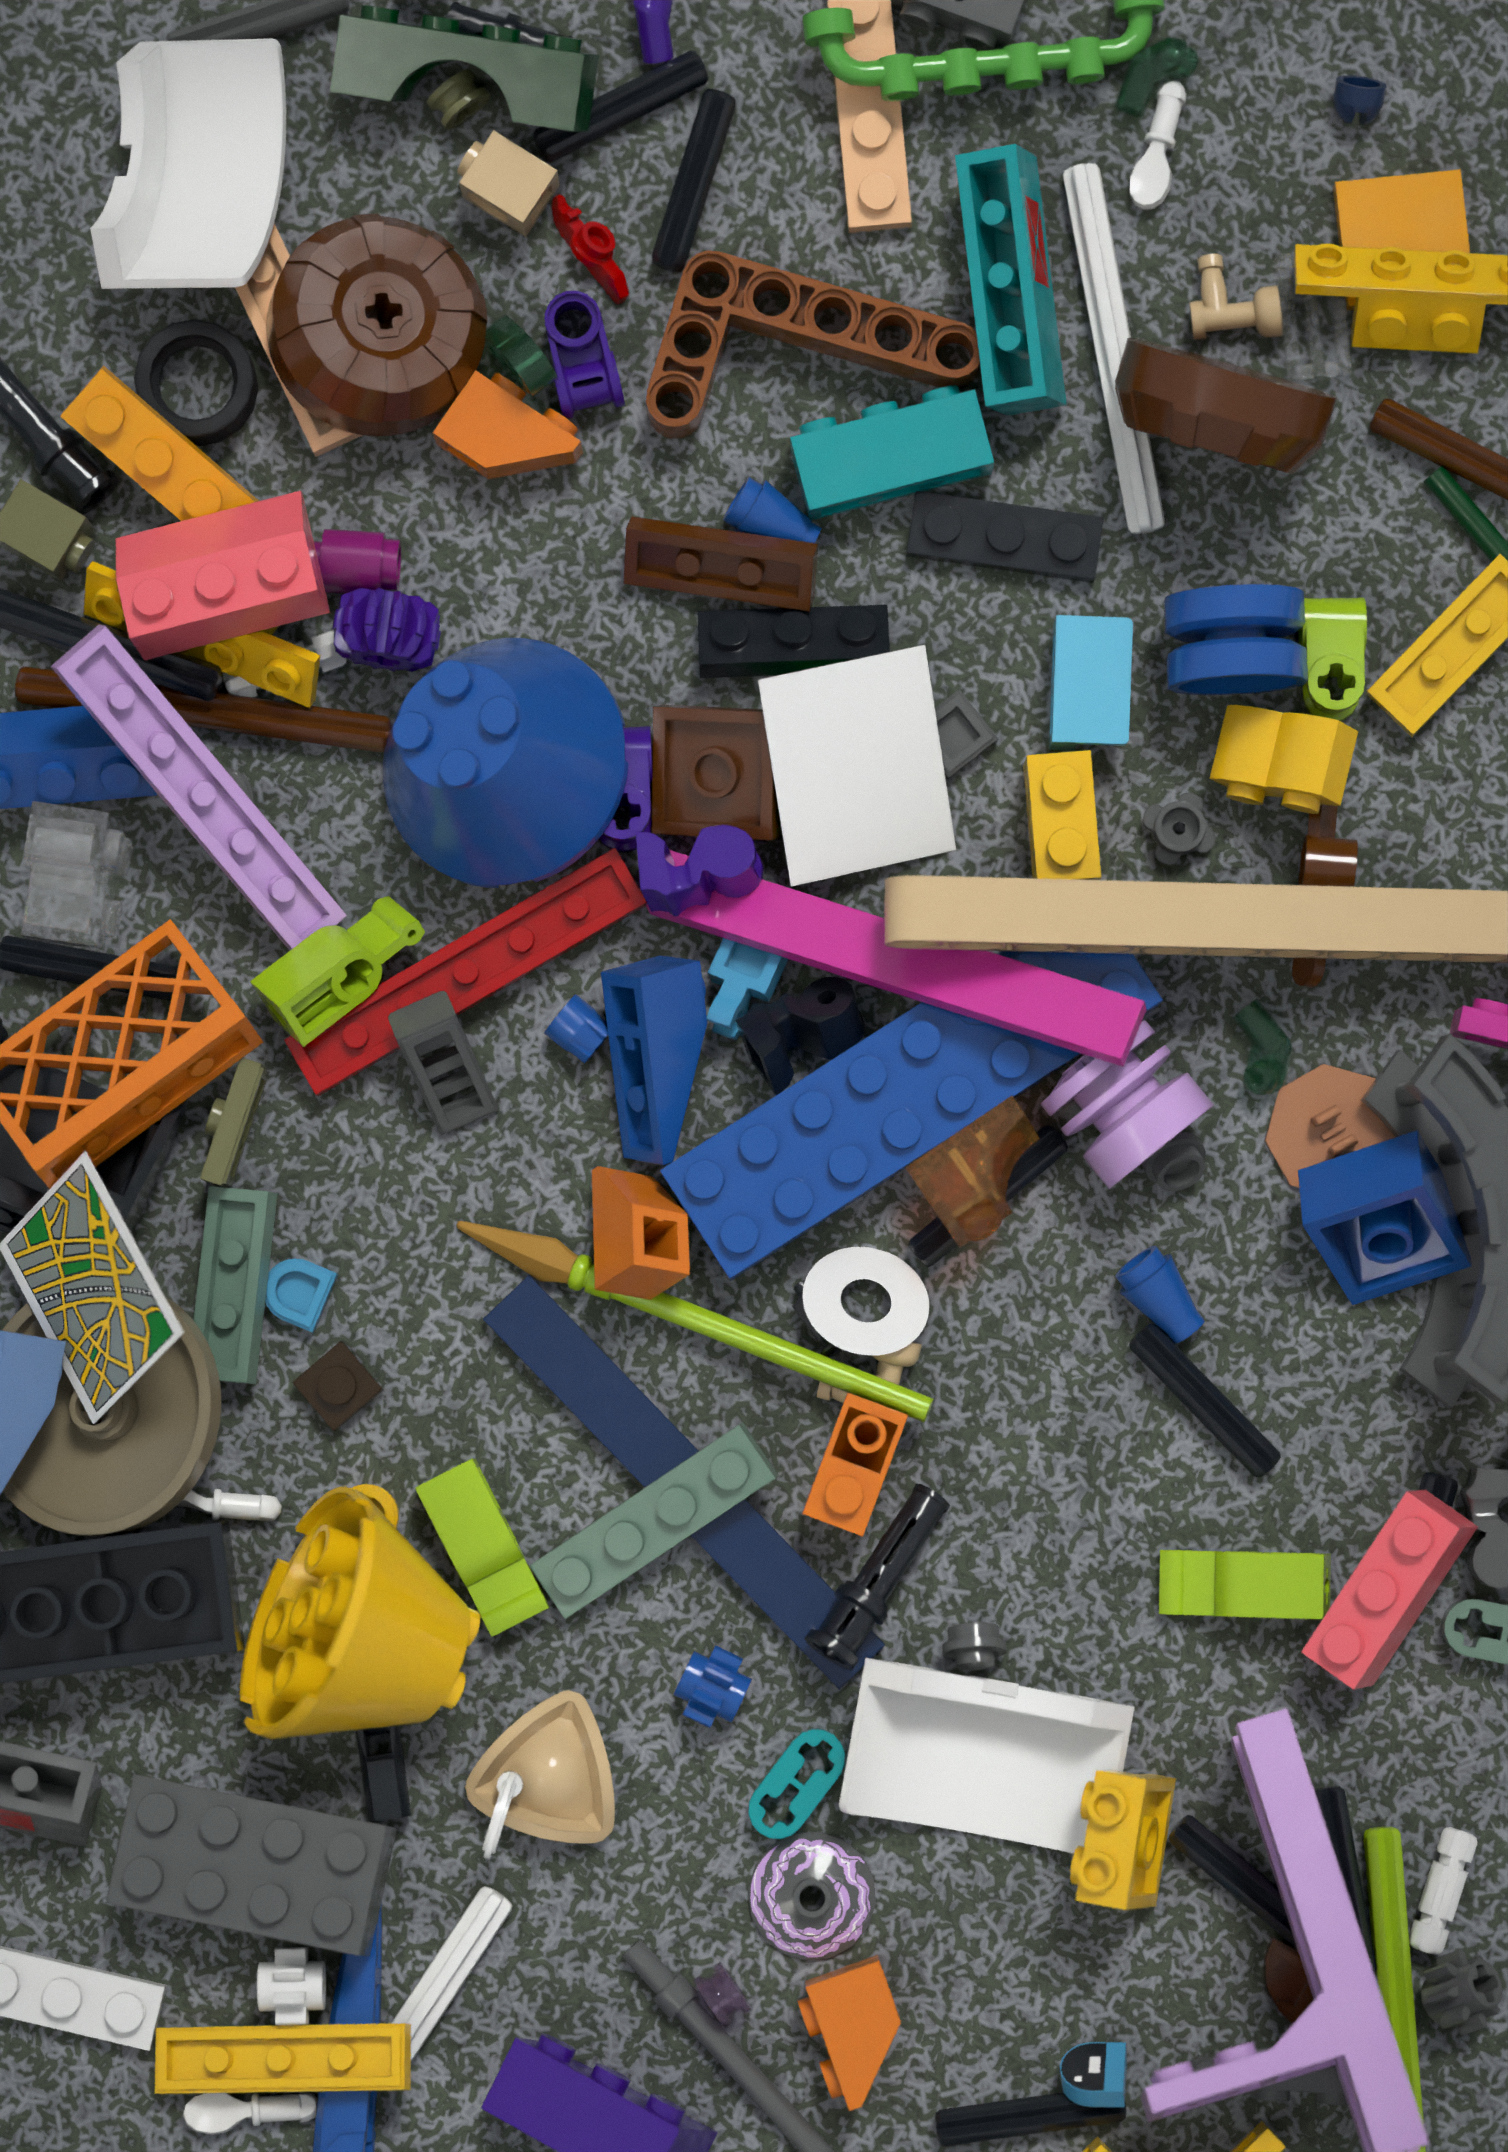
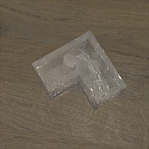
(74, 876)

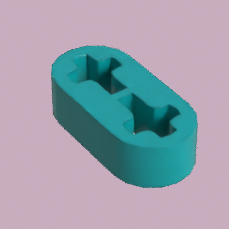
(809, 1793)

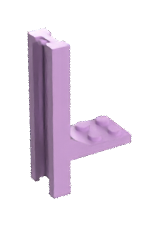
(1348, 2016)

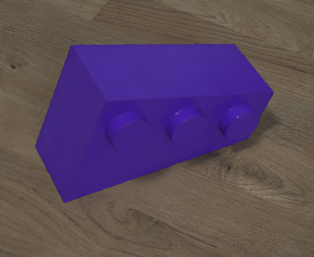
(584, 2107)

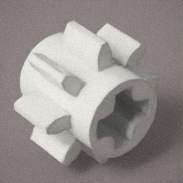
(291, 1986)

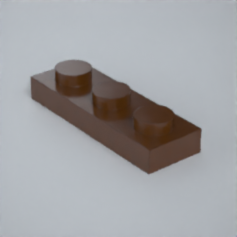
(720, 563)

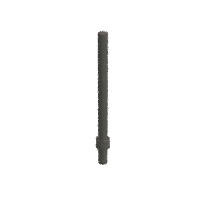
(676, 1997)

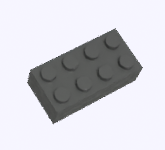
(251, 1865)

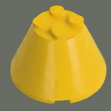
(353, 1629)

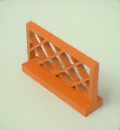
(152, 1085)

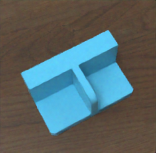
(1090, 681)

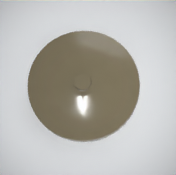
(136, 1456)

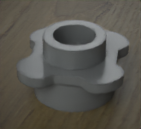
(1184, 811)

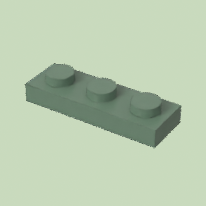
(235, 1278)

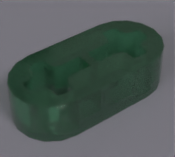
(519, 355)

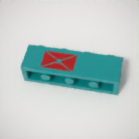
(1010, 280)

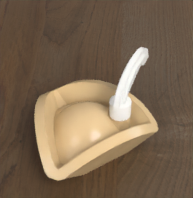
(547, 1776)

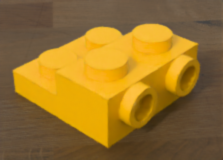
(1123, 1839)

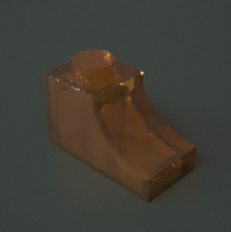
(971, 1170)

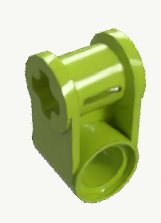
(1335, 648)

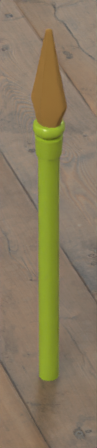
(553, 1262)

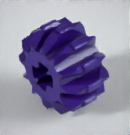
(386, 629)

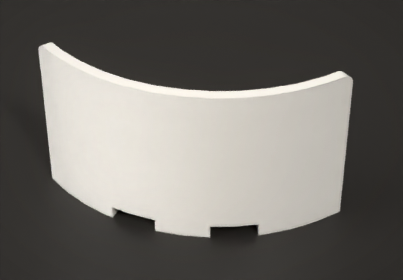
(201, 164)
(978, 1754)

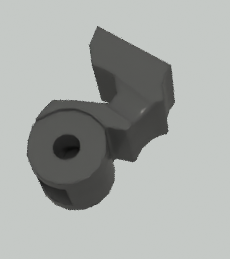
(1489, 1551)

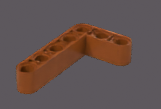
(794, 326)

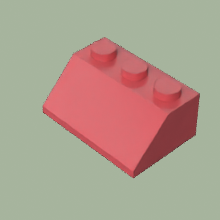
(219, 576)

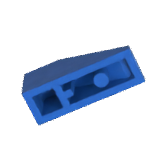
(655, 1045)

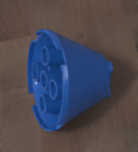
(505, 762)

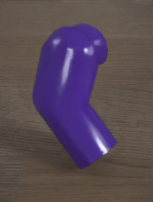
(654, 29)

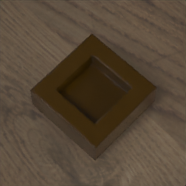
(338, 1386)

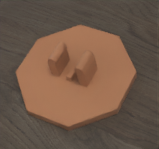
(1321, 1120)

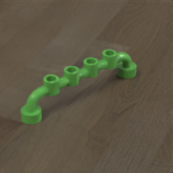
(963, 67)

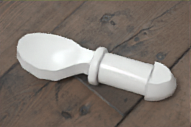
(1152, 174)
(234, 1505)
(221, 2112)

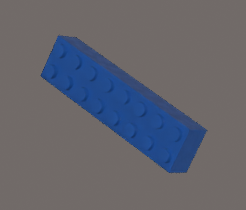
(869, 1117)

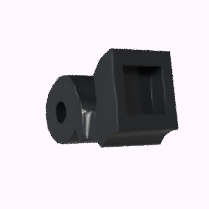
(819, 1022)

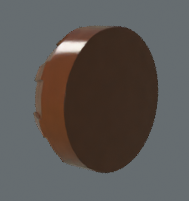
(376, 325)
(1221, 406)

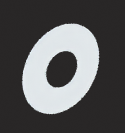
(893, 1332)

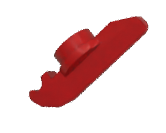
(592, 246)

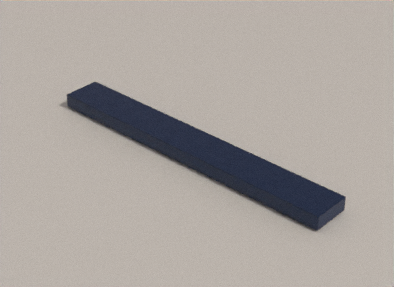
(651, 1447)

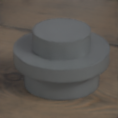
(1177, 1162)
(974, 1645)

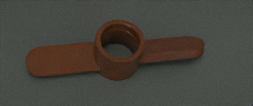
(1323, 863)

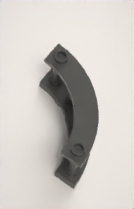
(1466, 1130)

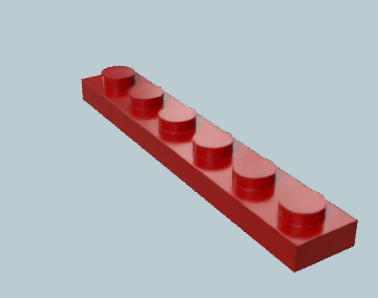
(476, 965)

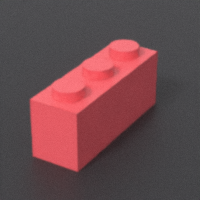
(1389, 1589)

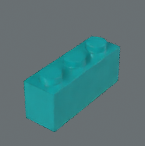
(891, 452)

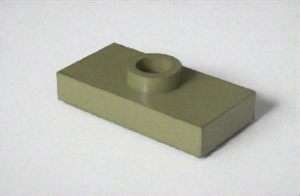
(231, 1122)

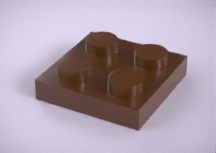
(712, 771)

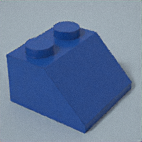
(1382, 1218)

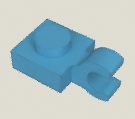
(742, 975)

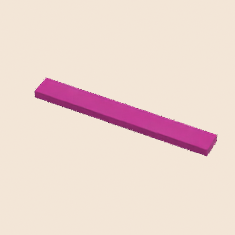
(959, 981)

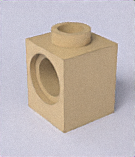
(507, 182)

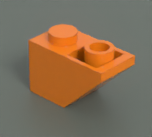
(503, 435)
(637, 1235)
(855, 1464)
(857, 2023)

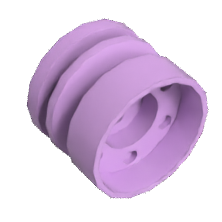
(1126, 1107)

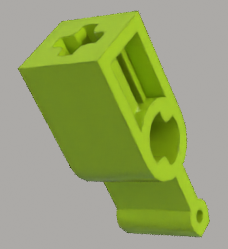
(334, 970)
(482, 1546)
(1245, 1584)

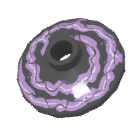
(806, 1861)

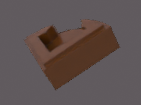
(1286, 1980)

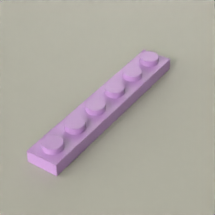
(196, 787)

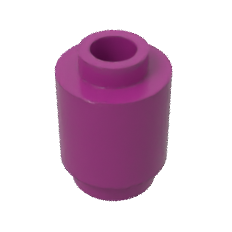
(358, 560)

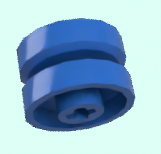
(1235, 639)

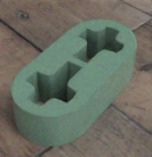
(1482, 1647)

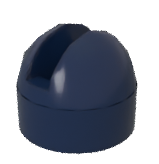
(1358, 95)

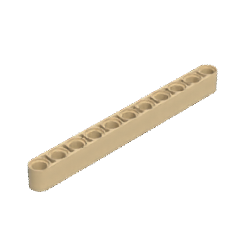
(1195, 919)

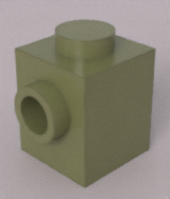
(45, 531)

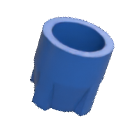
(578, 1029)

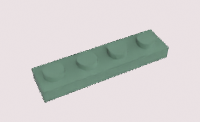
(653, 1520)

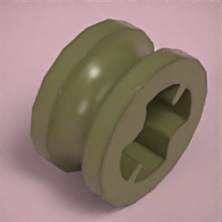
(458, 99)

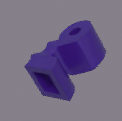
(719, 861)

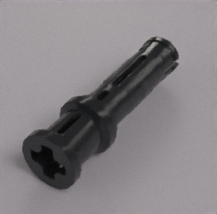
(56, 450)
(869, 1607)

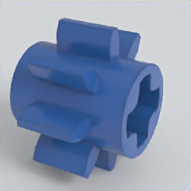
(712, 1686)

